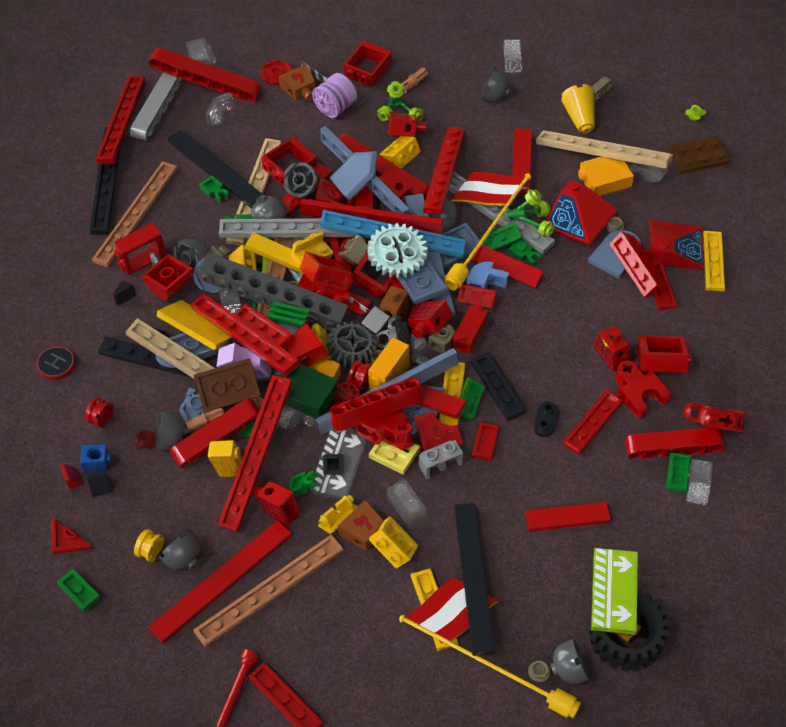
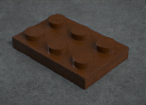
(699, 155)
(227, 385)

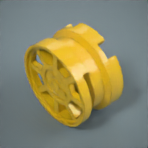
(148, 545)

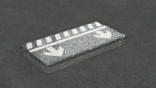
(353, 447)

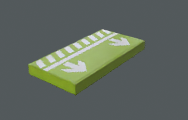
(614, 591)

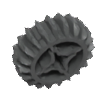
(341, 348)

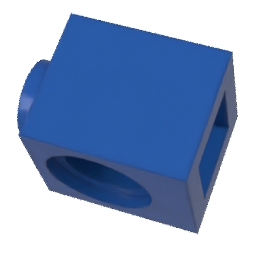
(91, 452)

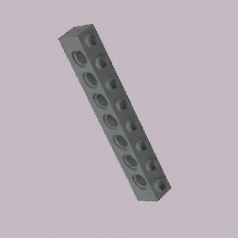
(266, 284)

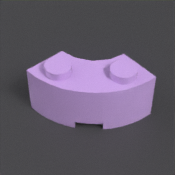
(234, 353)

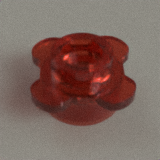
(145, 434)

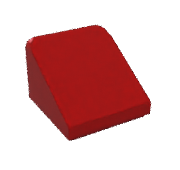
(72, 476)

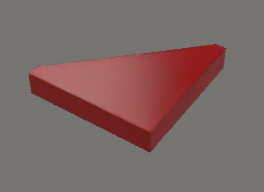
(66, 540)

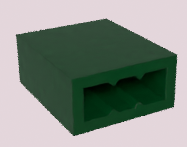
(311, 391)

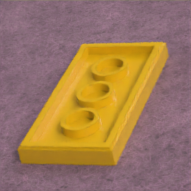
(191, 323)

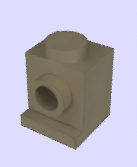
(354, 250)
(442, 340)

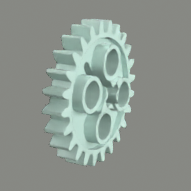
(413, 246)

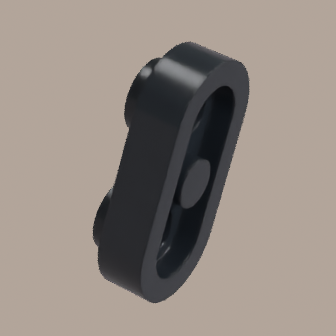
(545, 418)

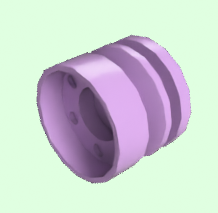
(334, 95)

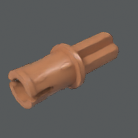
(414, 79)
(203, 419)

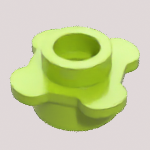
(695, 112)

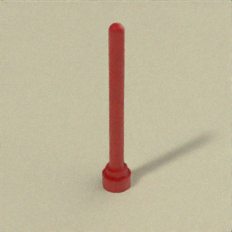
(248, 660)

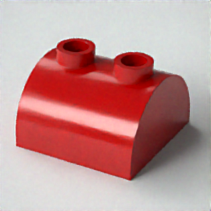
(167, 277)

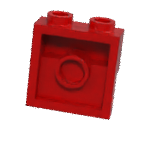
(330, 193)

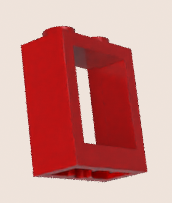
(368, 50)
(290, 146)
(134, 241)
(321, 269)
(373, 287)
(662, 353)

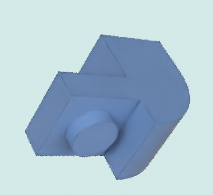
(484, 274)

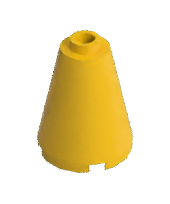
(580, 106)

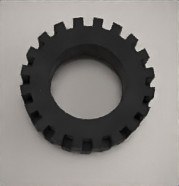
(657, 628)

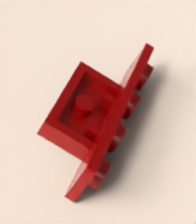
(335, 294)

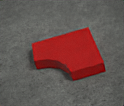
(434, 432)

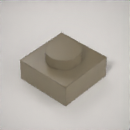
(220, 251)

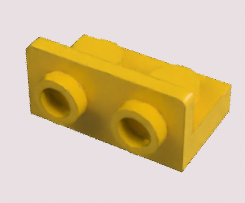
(401, 151)
(312, 244)
(394, 542)

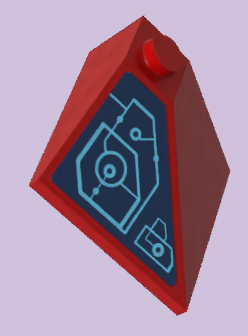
(580, 213)
(676, 244)

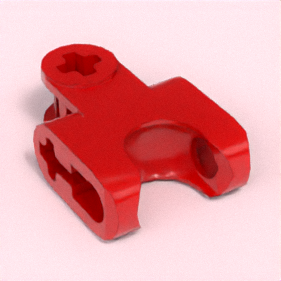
(637, 386)
(716, 417)
(390, 428)

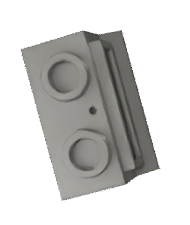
(438, 456)

